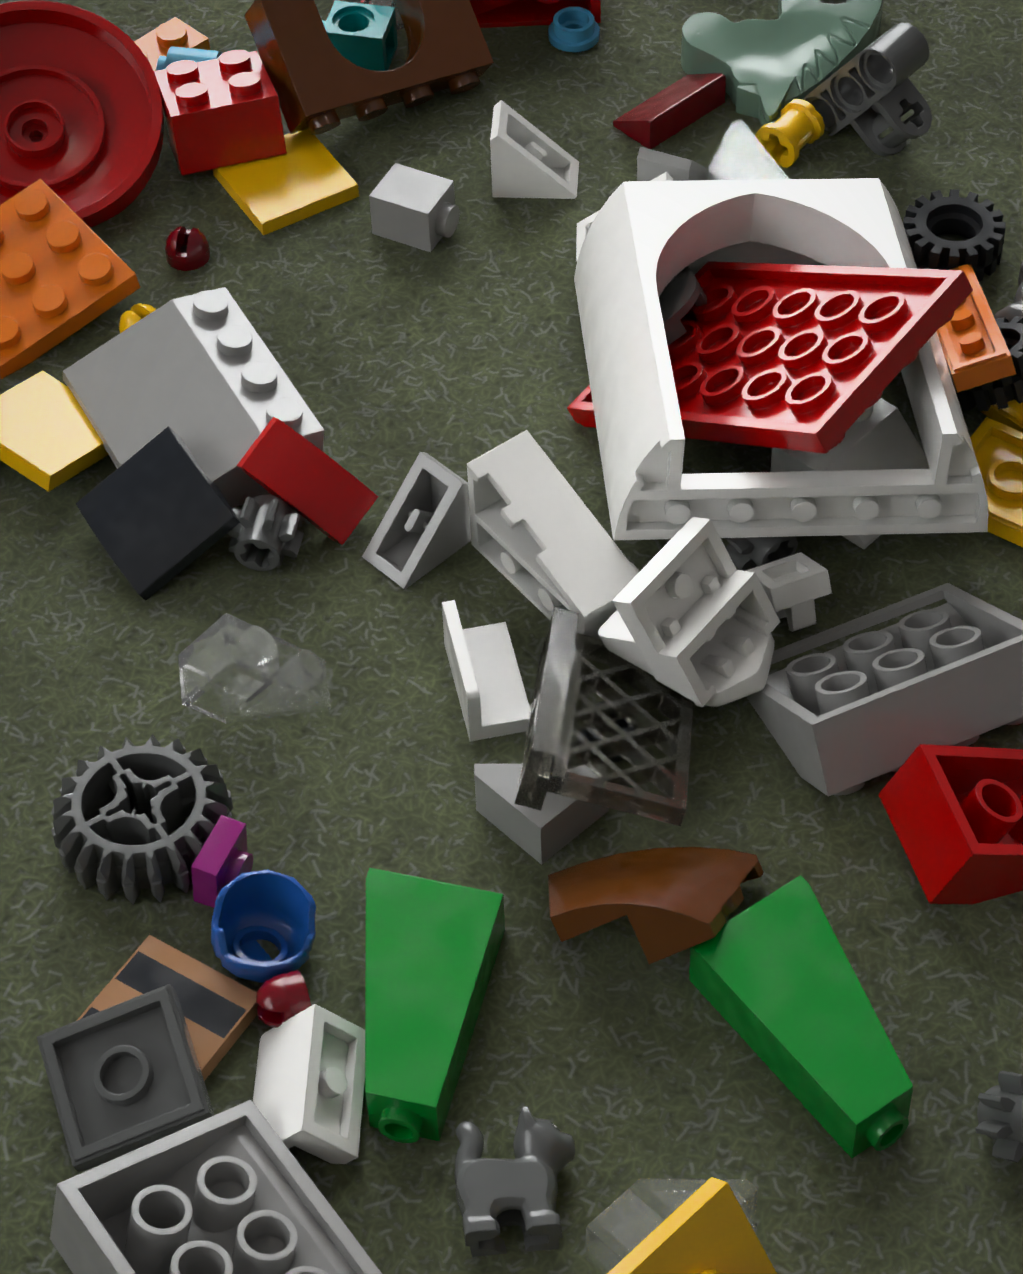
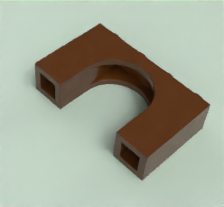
(323, 87)

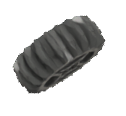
(126, 847)

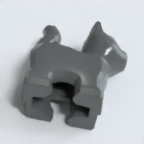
(512, 1190)

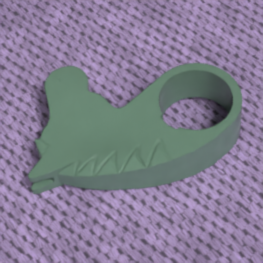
(779, 58)

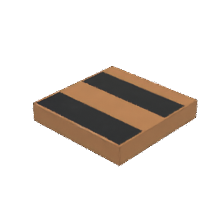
(212, 1003)

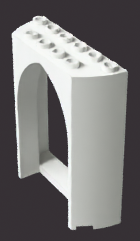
(623, 266)

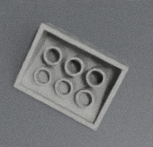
(200, 374)
(886, 691)
(204, 1203)

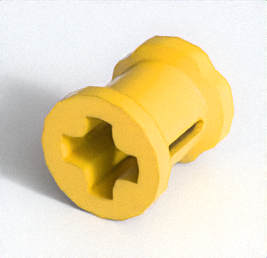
(795, 128)

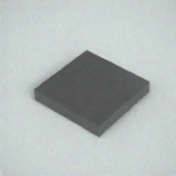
(124, 1077)

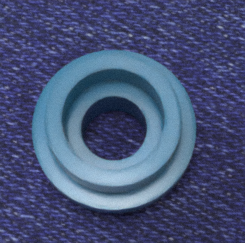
(573, 30)

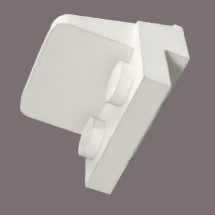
(695, 620)

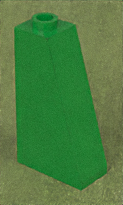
(424, 988)
(806, 1016)

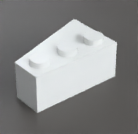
(544, 534)

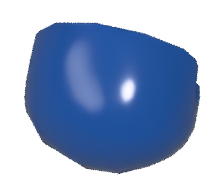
(263, 908)

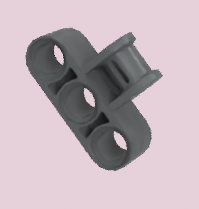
(876, 92)

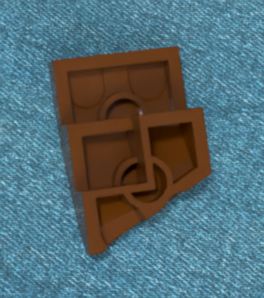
(668, 894)

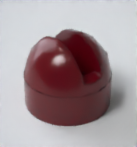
(196, 249)
(282, 998)

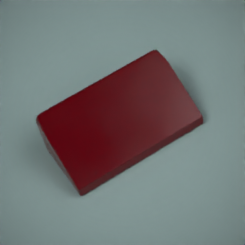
(673, 108)

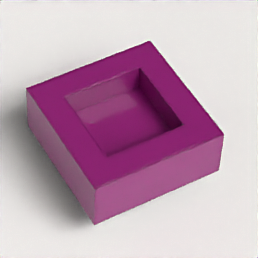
(220, 860)

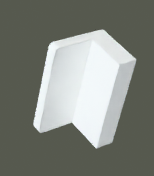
(485, 677)
(313, 1083)

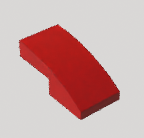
(307, 480)

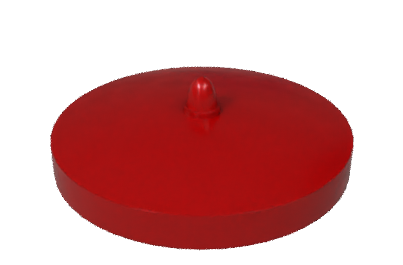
(75, 108)

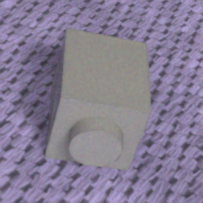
(414, 207)

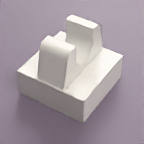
(793, 586)

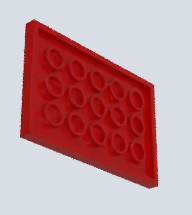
(797, 348)

